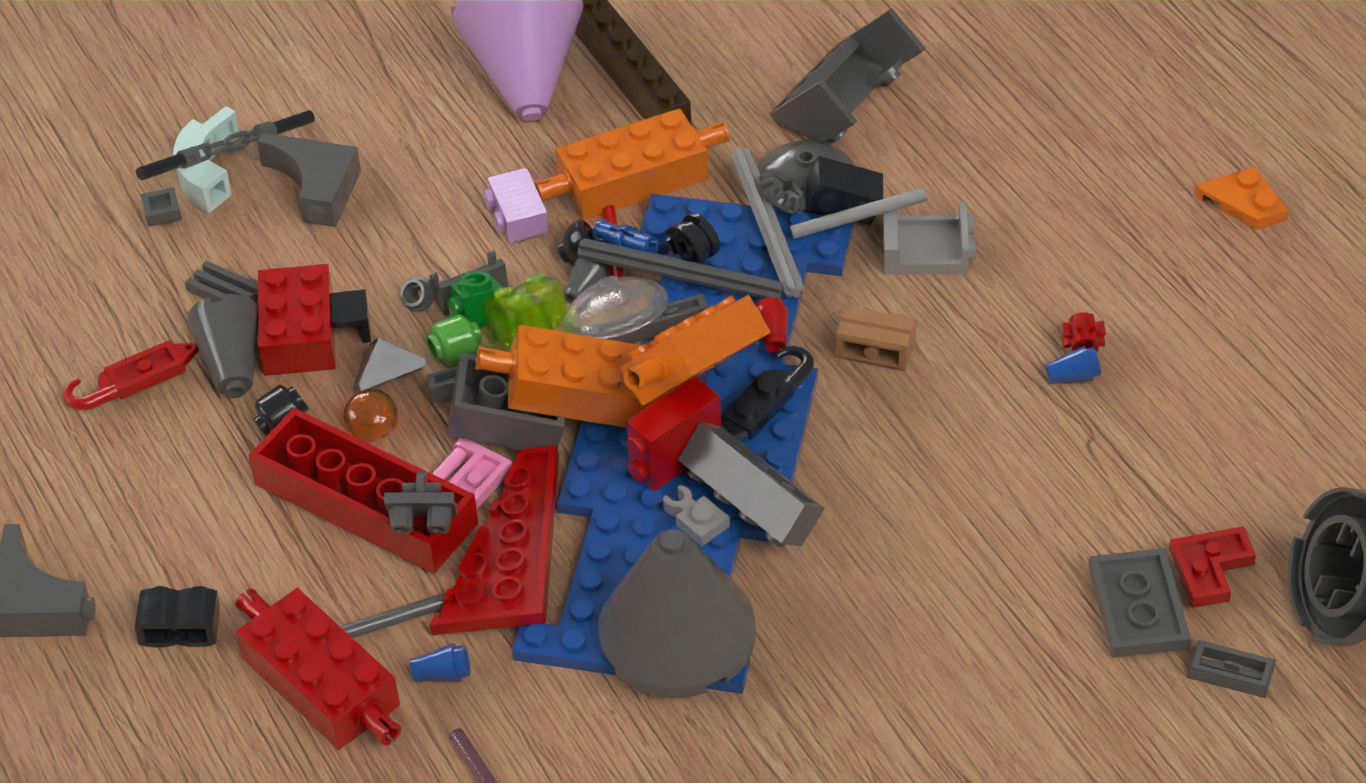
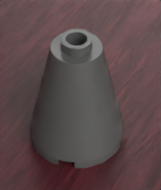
(227, 341)

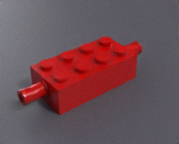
(318, 668)

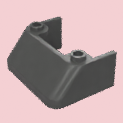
(844, 77)

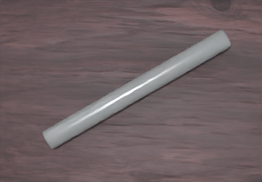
(858, 213)

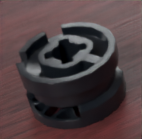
(693, 239)

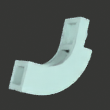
(206, 183)

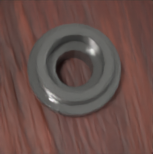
(410, 290)

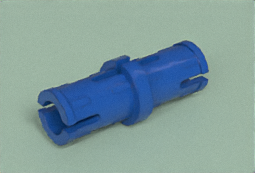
(624, 236)

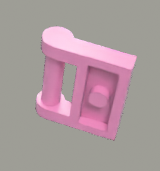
(480, 473)

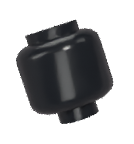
(275, 406)

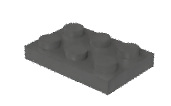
(1139, 602)

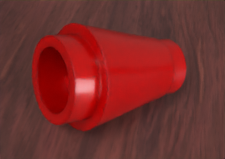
(776, 317)

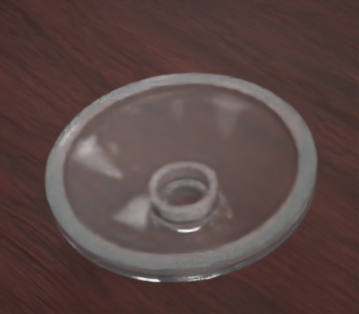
(615, 307)

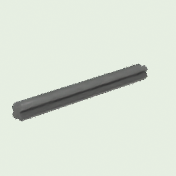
(679, 269)

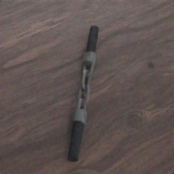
(191, 156)

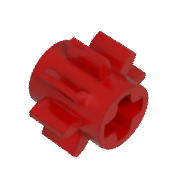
(1083, 331)

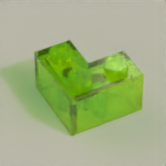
(533, 303)

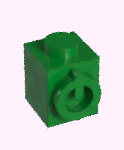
(468, 296)

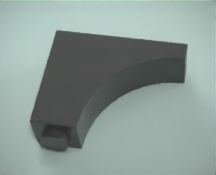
(321, 170)
(37, 602)

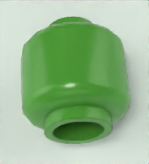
(451, 338)

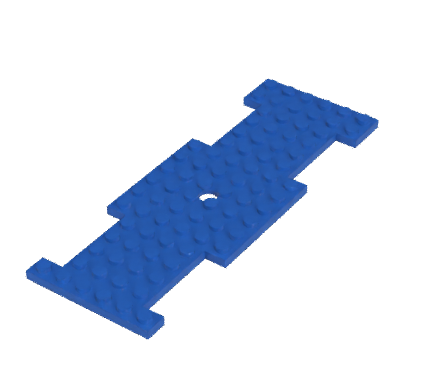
(628, 512)

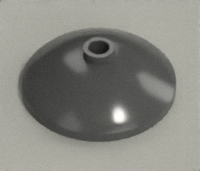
(798, 159)

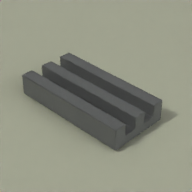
(224, 280)
(1230, 673)

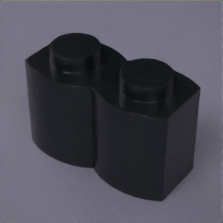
(177, 617)

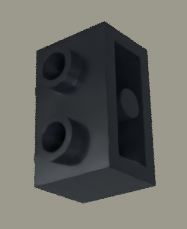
(841, 186)

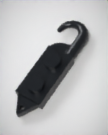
(766, 396)

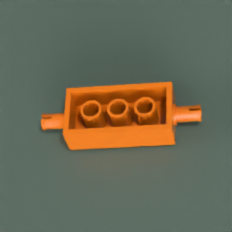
(632, 163)
(693, 347)
(566, 375)

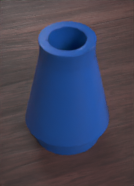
(1074, 367)
(444, 664)

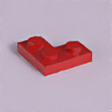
(1203, 559)

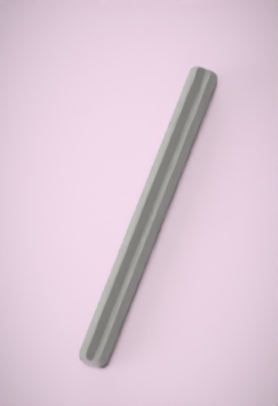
(768, 224)

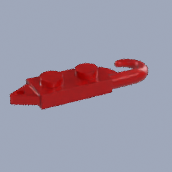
(134, 374)

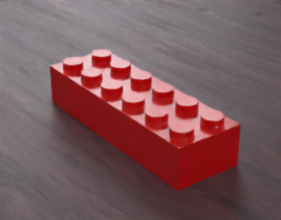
(347, 483)

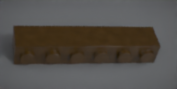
(629, 61)

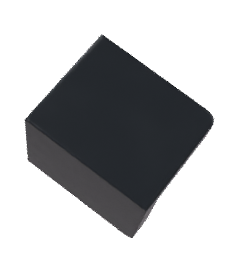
(351, 309)

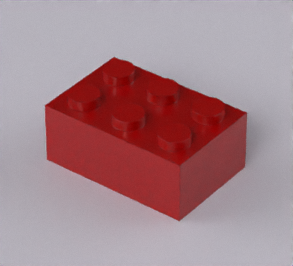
(295, 320)

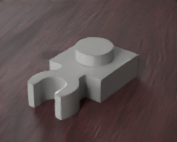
(697, 519)

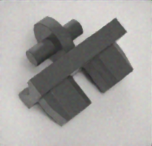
(421, 500)

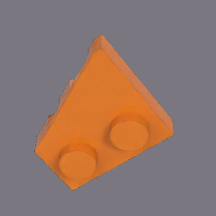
(1245, 197)

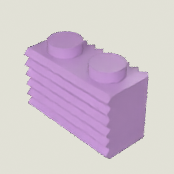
(516, 205)

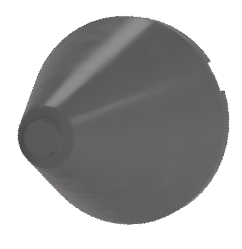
(1330, 568)
(676, 621)

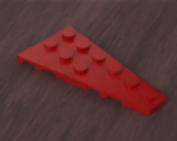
(510, 557)

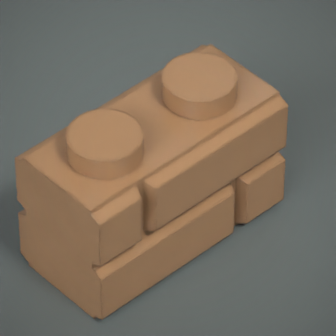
(875, 337)

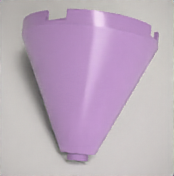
(520, 46)

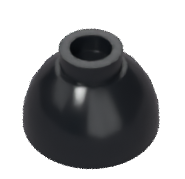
(573, 235)

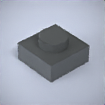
(161, 206)

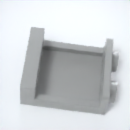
(928, 243)

